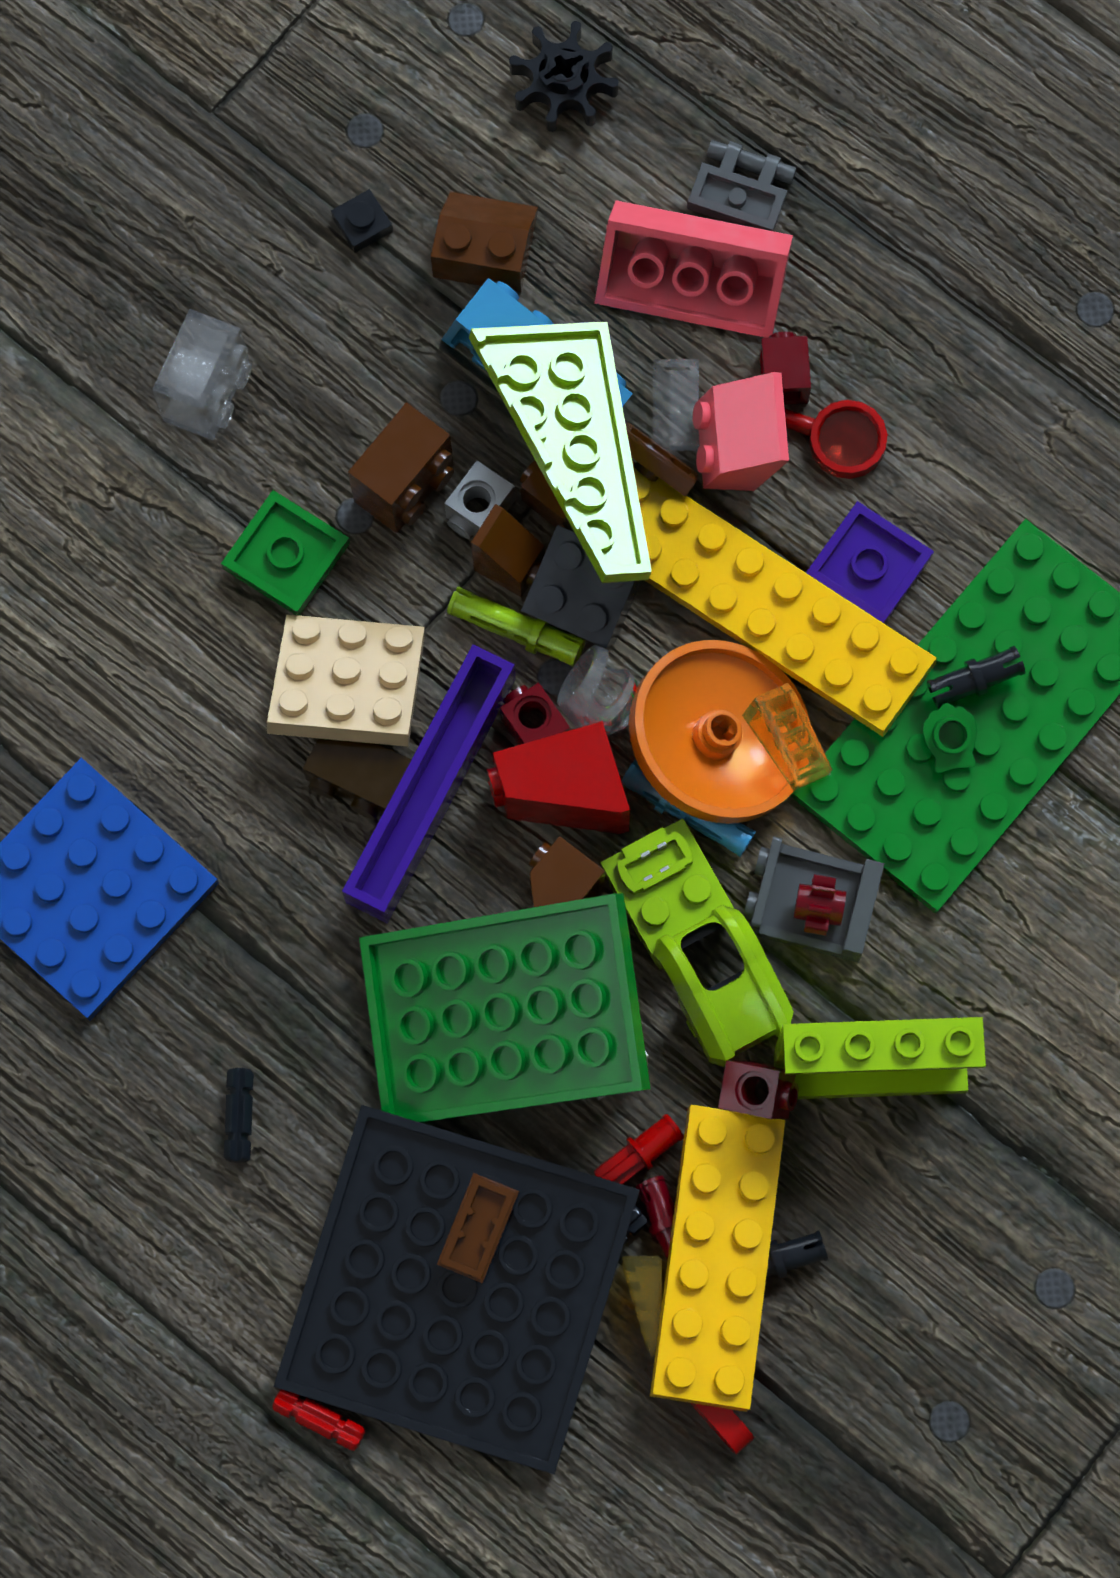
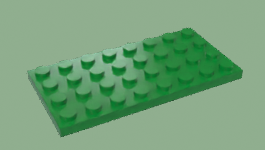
(943, 824)

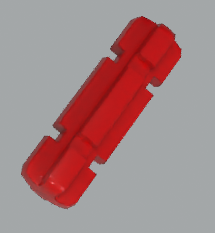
(319, 1419)

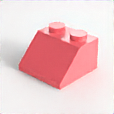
(741, 433)

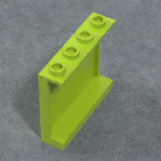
(881, 1056)

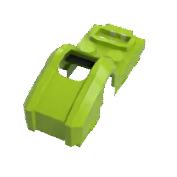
(678, 901)

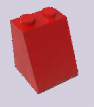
(562, 781)

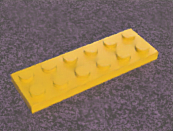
(718, 1258)

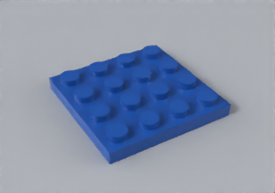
(92, 888)

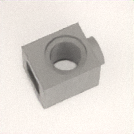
(477, 483)

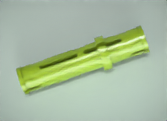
(525, 630)

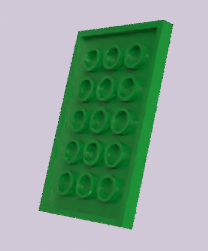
(505, 1010)

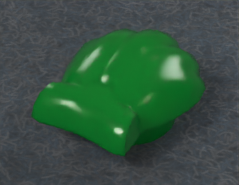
(951, 737)

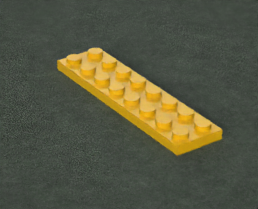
(778, 609)

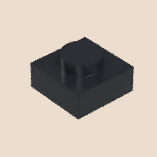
(362, 221)

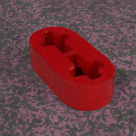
(726, 1426)

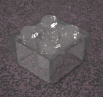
(202, 375)

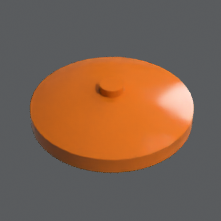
(694, 737)

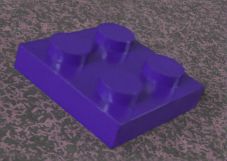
(870, 562)

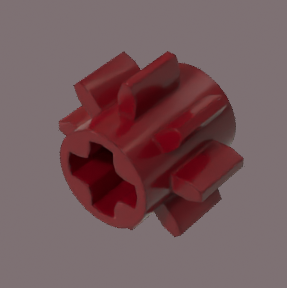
(820, 904)

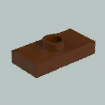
(657, 462)
(478, 1228)

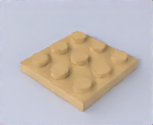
(346, 680)

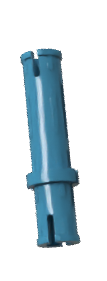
(732, 836)

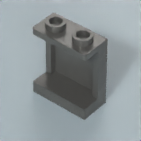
(774, 906)

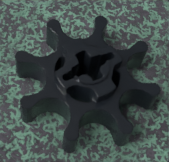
(563, 76)

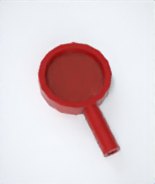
(844, 437)

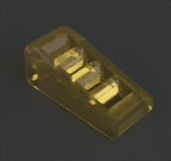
(792, 715)
(645, 1288)

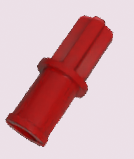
(640, 1151)

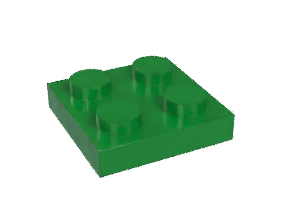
(285, 553)

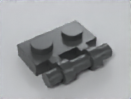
(737, 197)

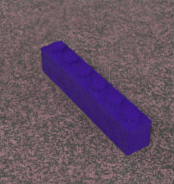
(429, 784)

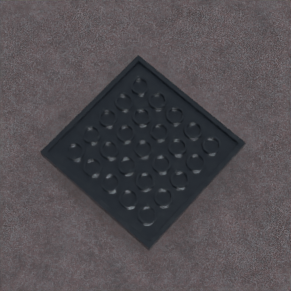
(435, 1348)

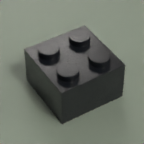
(572, 595)

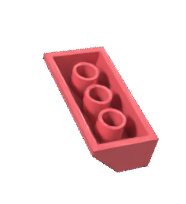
(693, 269)

